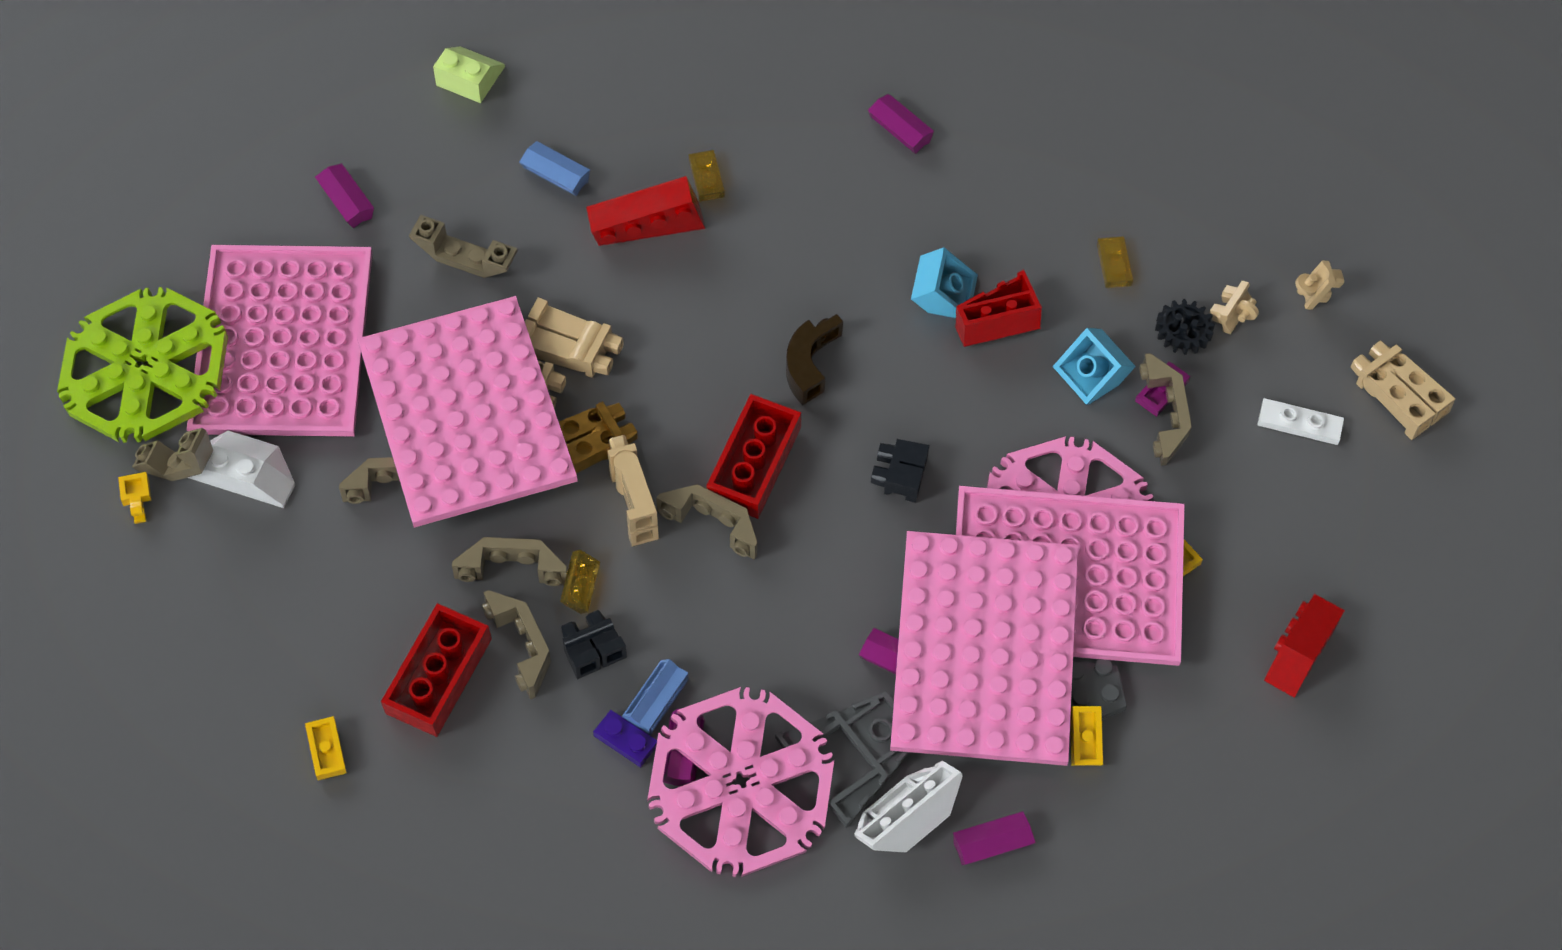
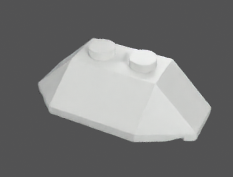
(248, 469)
(910, 809)

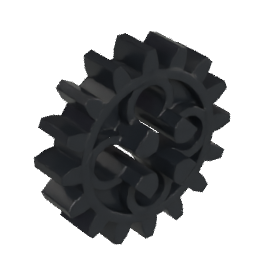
(1198, 334)

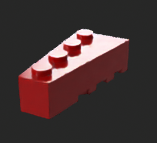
(647, 213)

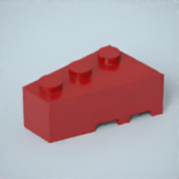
(999, 313)
(1303, 644)

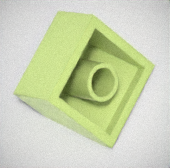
(466, 72)

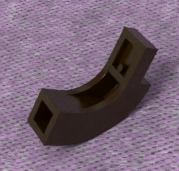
(802, 375)

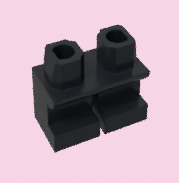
(905, 470)
(592, 645)

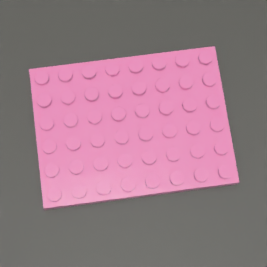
(290, 339)
(466, 411)
(1125, 563)
(985, 648)

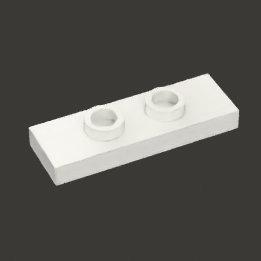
(1300, 421)

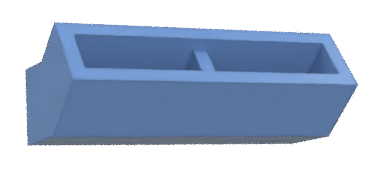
(555, 168)
(656, 696)

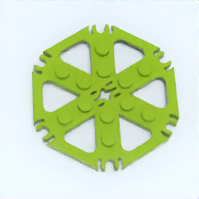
(137, 381)

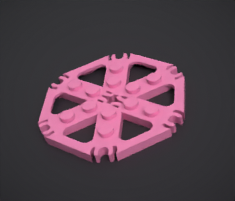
(1072, 472)
(737, 807)

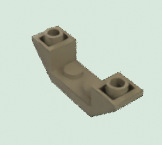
(483, 262)
(1158, 375)
(165, 463)
(358, 484)
(678, 502)
(471, 563)
(506, 610)

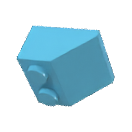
(942, 283)
(1093, 365)

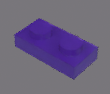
(625, 738)

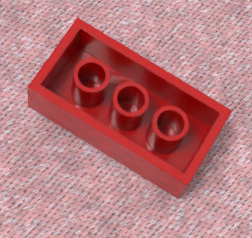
(755, 453)
(436, 670)

